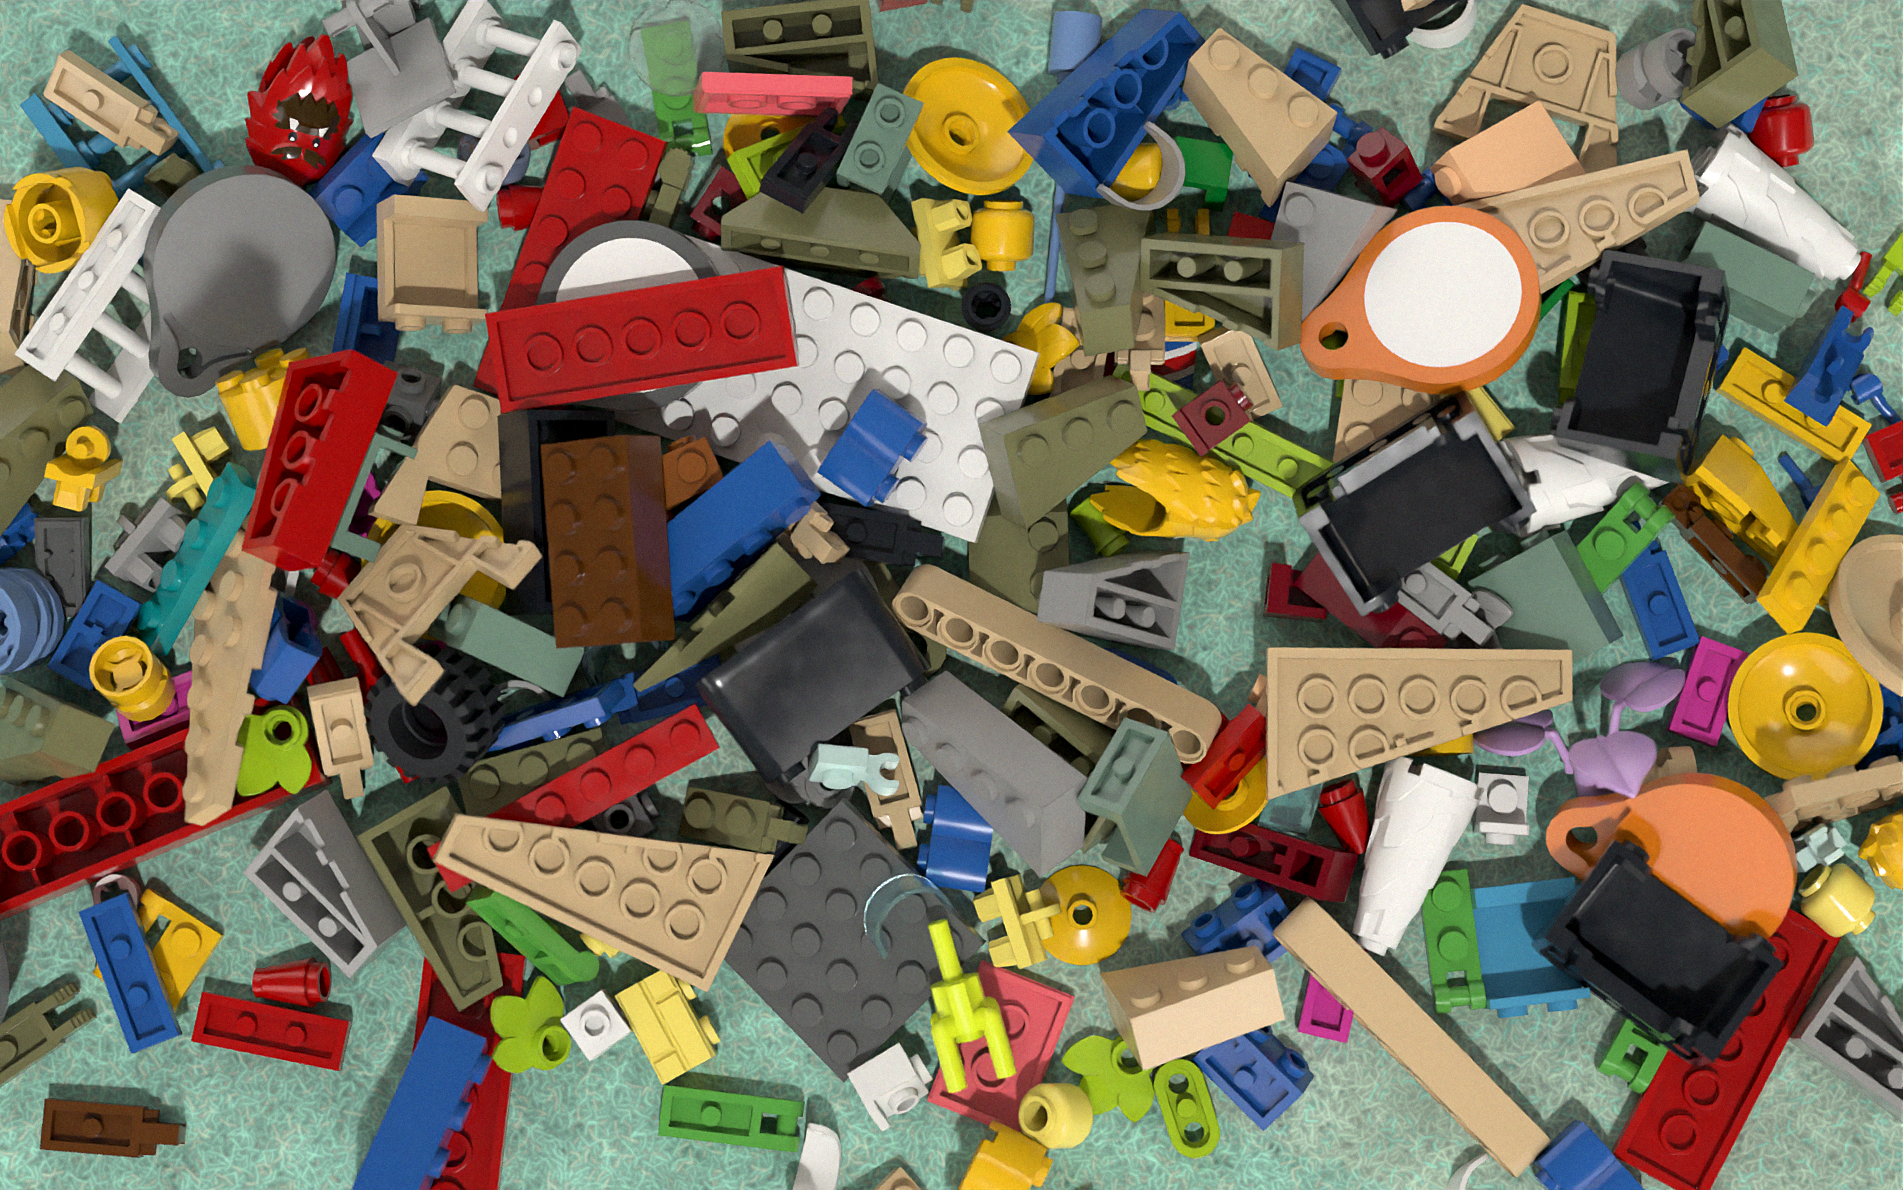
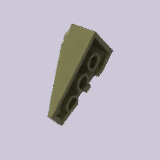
(753, 603)
(443, 925)

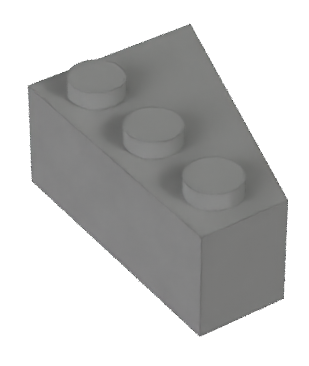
(1333, 235)
(1119, 597)

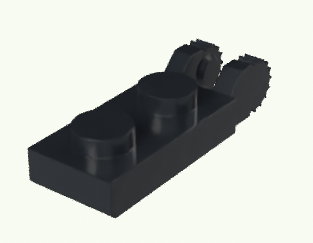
(808, 162)

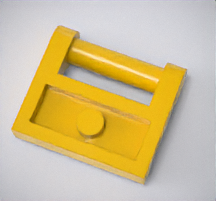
(181, 949)

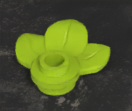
(270, 759)
(525, 1025)
(1107, 1079)

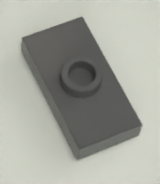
(64, 558)

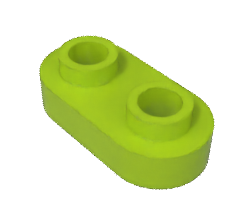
(1186, 1107)

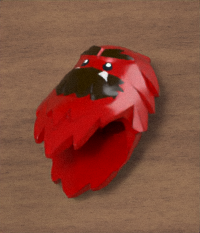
(300, 111)

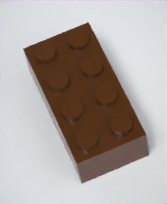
(607, 541)

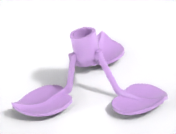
(1601, 763)

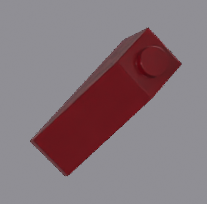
(1389, 629)
(1280, 860)

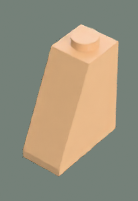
(1506, 158)

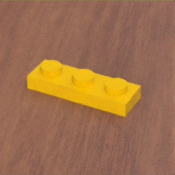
(1762, 390)

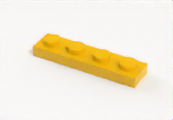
(1818, 547)

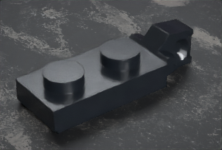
(882, 535)

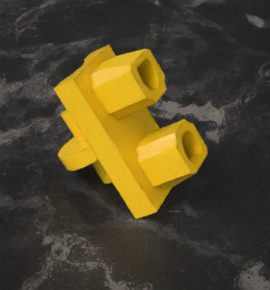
(83, 468)

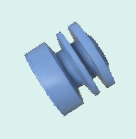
(28, 619)

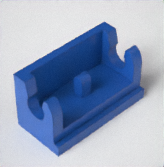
(359, 323)
(1828, 368)
(103, 616)

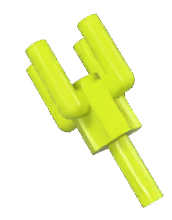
(963, 1014)

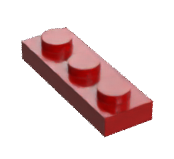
(271, 1031)

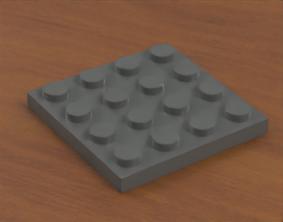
(810, 950)

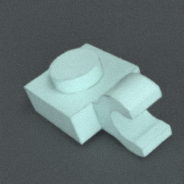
(845, 766)
(1817, 846)

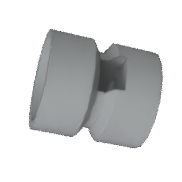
(1656, 70)

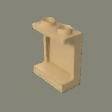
(428, 263)

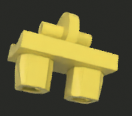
(941, 255)
(198, 454)
(1024, 920)

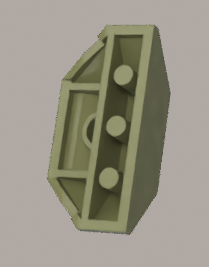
(837, 234)
(1014, 559)

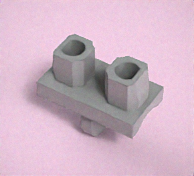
(148, 543)

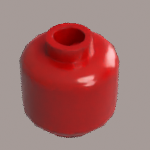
(1783, 129)

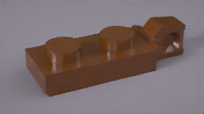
(1714, 544)
(106, 1128)

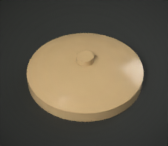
(1868, 607)

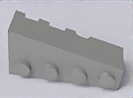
(998, 770)

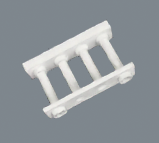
(467, 49)
(81, 305)

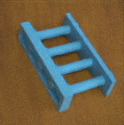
(54, 120)

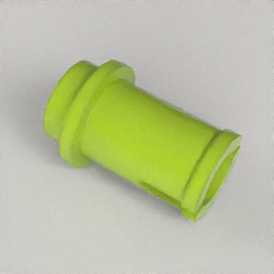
(1105, 536)

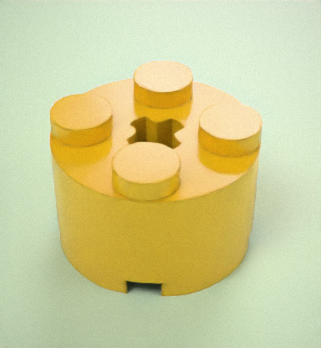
(58, 216)
(254, 396)
(1007, 1162)

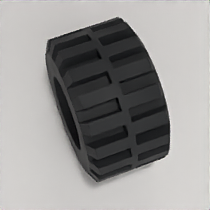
(421, 741)

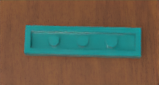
(197, 558)

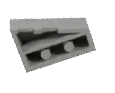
(327, 885)
(1855, 1034)

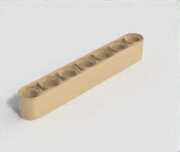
(1052, 660)
(1411, 1037)

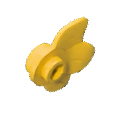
(1042, 334)

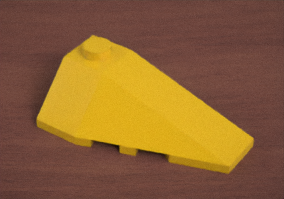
(1744, 499)

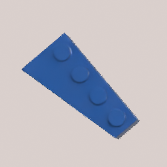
(1099, 111)
(734, 525)
(426, 1110)

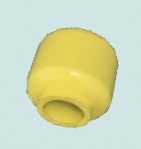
(1837, 899)
(1056, 1115)

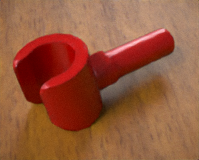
(1851, 297)

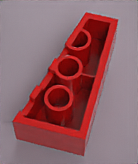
(315, 455)

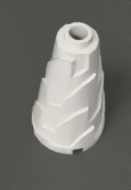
(1763, 205)
(1565, 481)
(1411, 838)

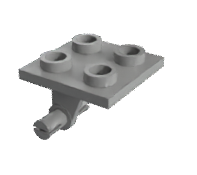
(396, 74)

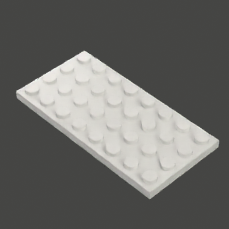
(844, 352)

